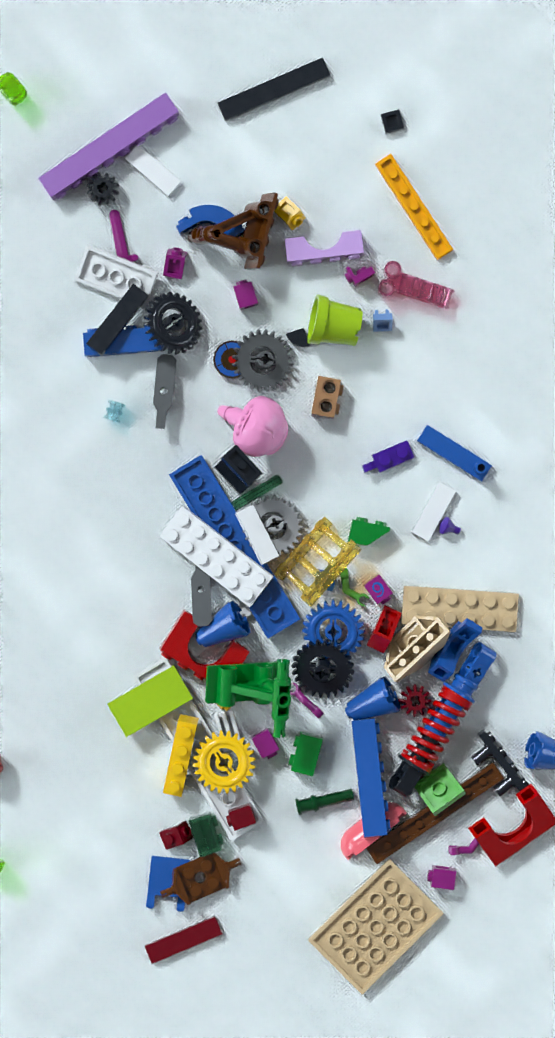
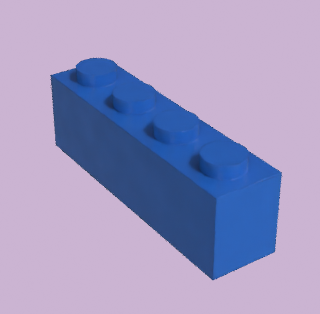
(129, 341)

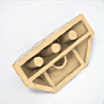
(415, 646)

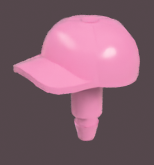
(258, 427)

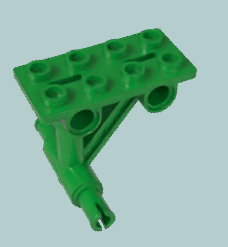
(252, 682)

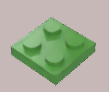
(439, 789)

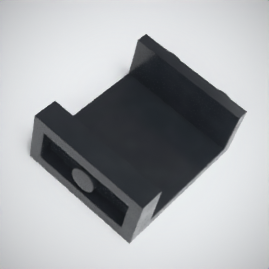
(238, 469)

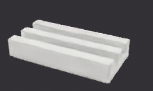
(223, 715)

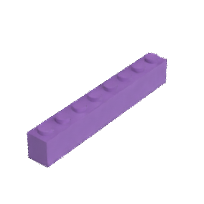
(109, 146)

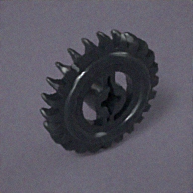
(159, 328)
(319, 680)

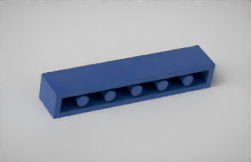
(369, 778)

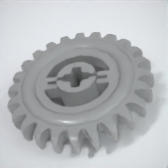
(289, 518)

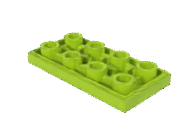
(150, 701)

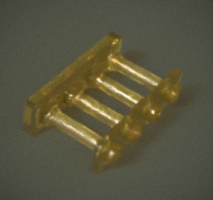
(335, 564)

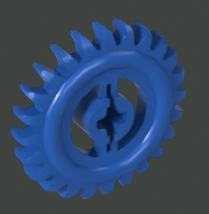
(334, 613)

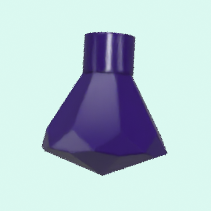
(448, 526)

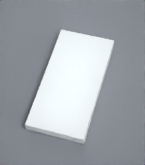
(113, 274)

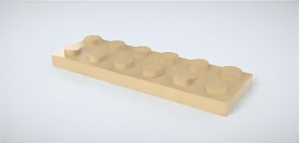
(488, 609)

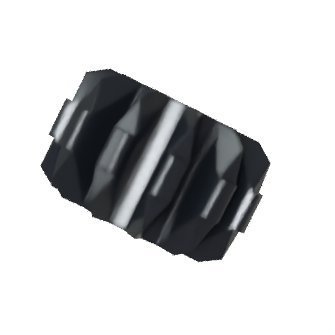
(95, 191)

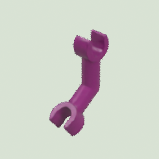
(306, 702)
(457, 850)

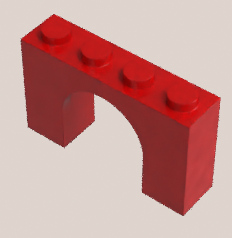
(176, 647)
(503, 845)

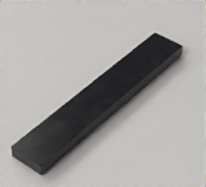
(273, 89)

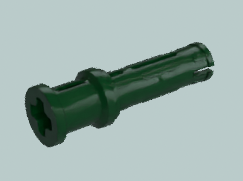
(314, 803)

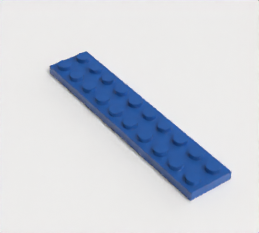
(210, 504)

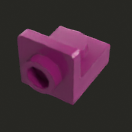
(174, 263)
(362, 275)

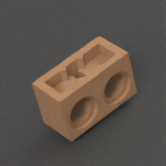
(322, 396)

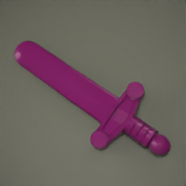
(118, 236)

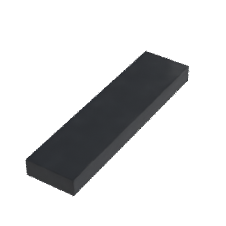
(117, 319)

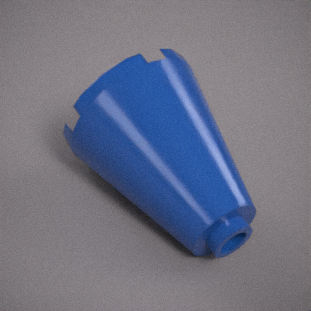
(225, 626)
(374, 701)
(540, 752)

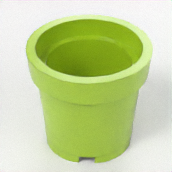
(333, 322)

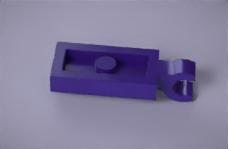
(390, 457)

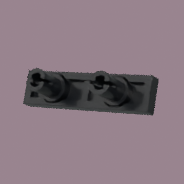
(491, 749)

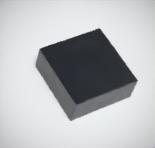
(392, 121)

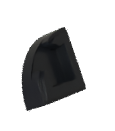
(298, 338)

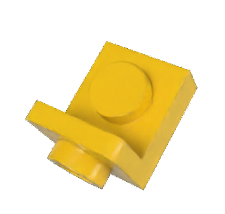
(289, 213)

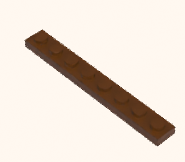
(425, 818)

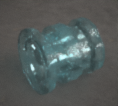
(114, 411)

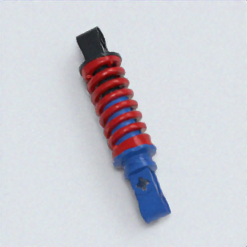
(453, 701)

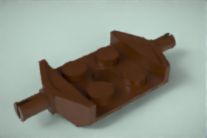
(216, 878)

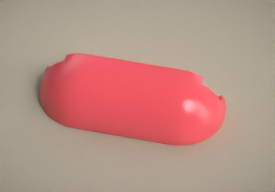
(353, 839)

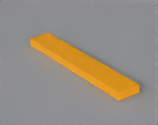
(413, 207)

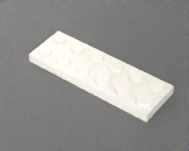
(216, 556)

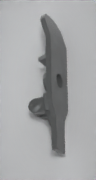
(164, 379)
(201, 601)

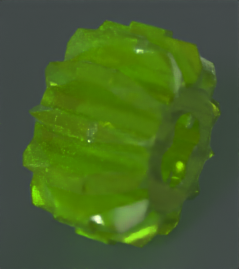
(12, 89)

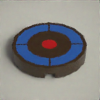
(223, 359)

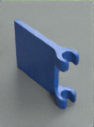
(161, 879)

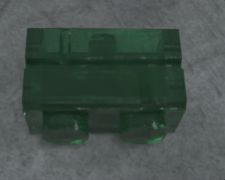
(206, 834)

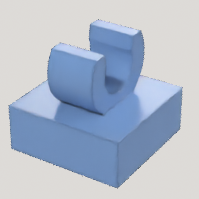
(382, 322)

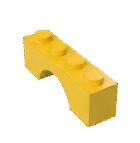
(180, 755)

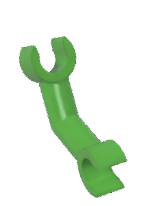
(347, 590)

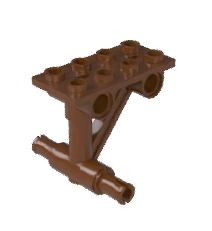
(252, 245)

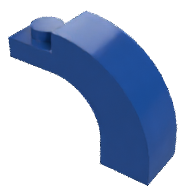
(208, 214)
(445, 659)

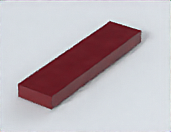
(183, 939)

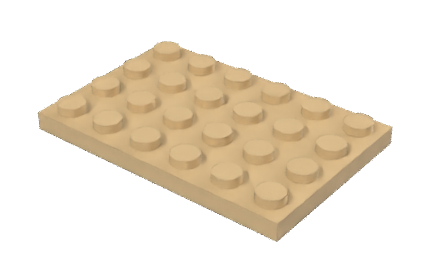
(375, 926)

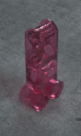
(415, 287)

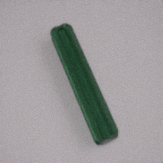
(256, 492)

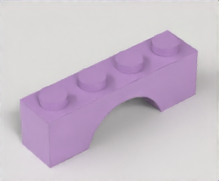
(299, 250)

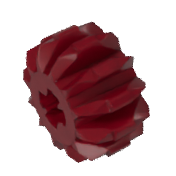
(408, 703)

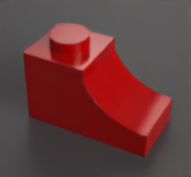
(384, 629)

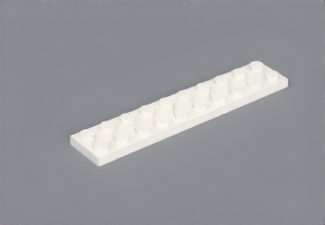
(220, 802)

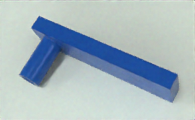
(454, 453)

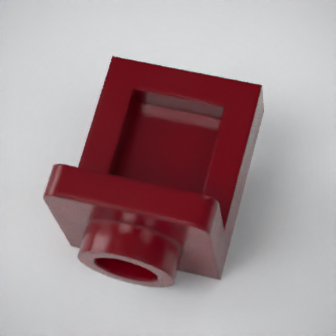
(176, 835)

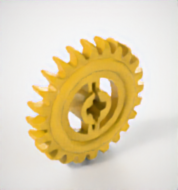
(234, 777)

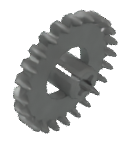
(280, 362)

